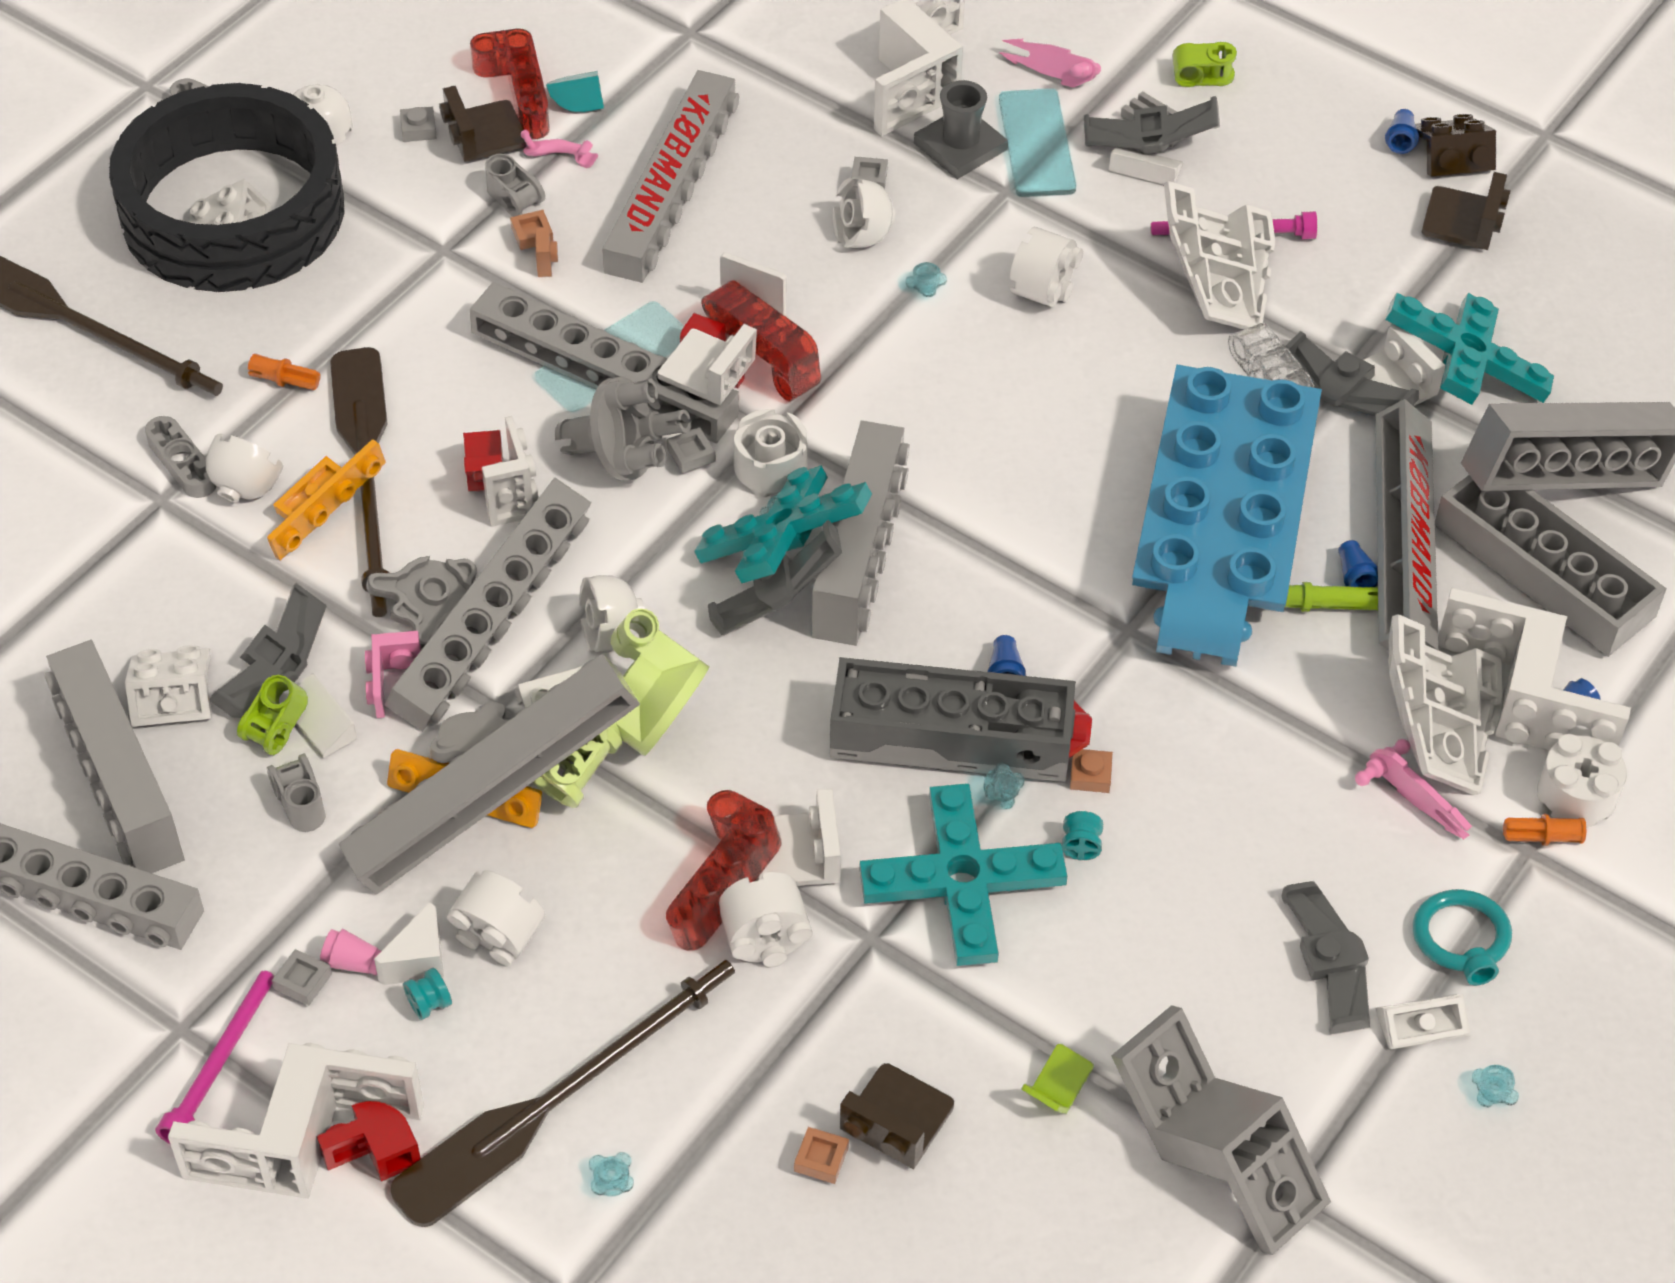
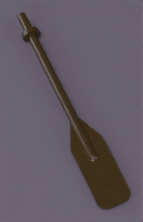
(35, 296)
(358, 420)
(504, 1134)

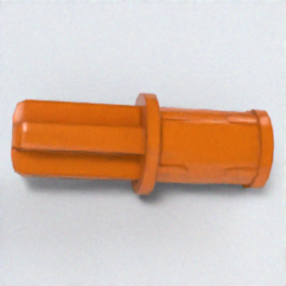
(283, 372)
(1545, 829)

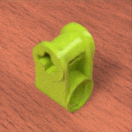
(1201, 64)
(270, 715)

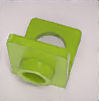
(1060, 1079)

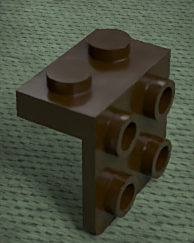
(482, 128)
(1458, 145)
(1466, 216)
(896, 1114)

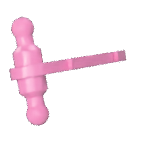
(1055, 62)
(1415, 789)

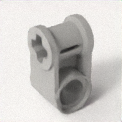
(512, 184)
(299, 793)

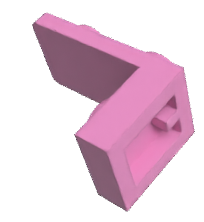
(388, 652)

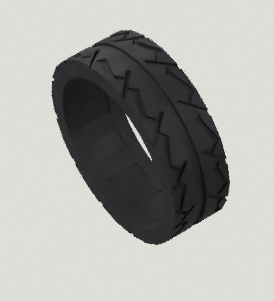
(218, 121)

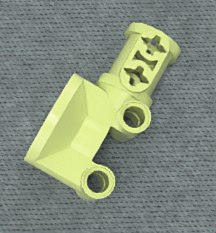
(662, 682)

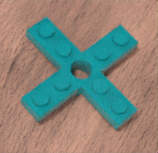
(1470, 347)
(785, 525)
(961, 853)

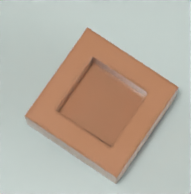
(524, 228)
(545, 251)
(1091, 771)
(821, 1155)

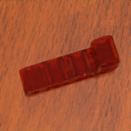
(514, 55)
(778, 339)
(694, 912)

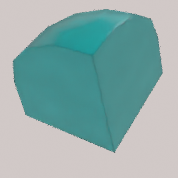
(577, 92)

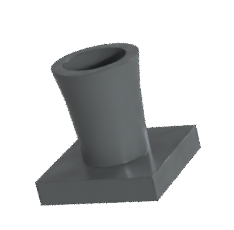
(961, 137)

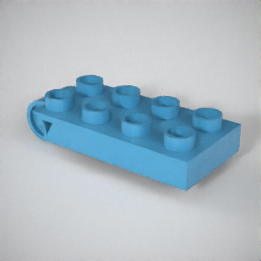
(1224, 506)

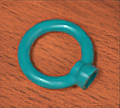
(1477, 963)

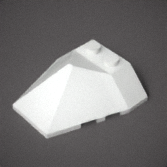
(1222, 256)
(1444, 704)

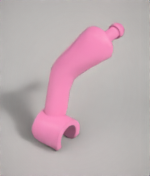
(545, 147)

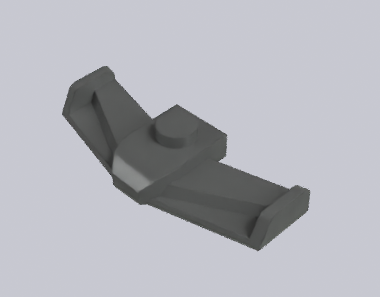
(1152, 127)
(1347, 379)
(778, 589)
(274, 652)
(1332, 954)

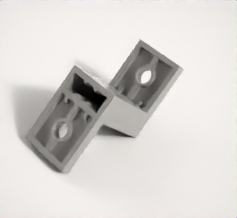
(1222, 1129)

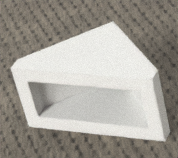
(412, 950)

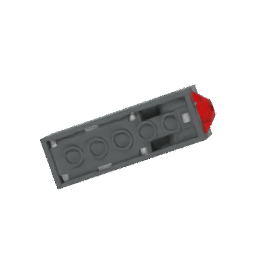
(955, 719)

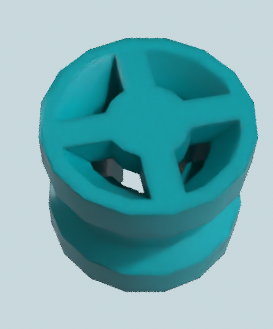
(1082, 835)
(427, 993)

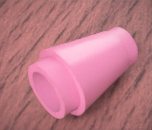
(348, 952)

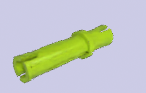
(1331, 597)

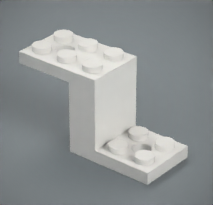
(921, 58)
(1531, 644)
(300, 1109)

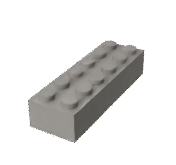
(1572, 446)
(1552, 561)
(849, 582)
(112, 759)

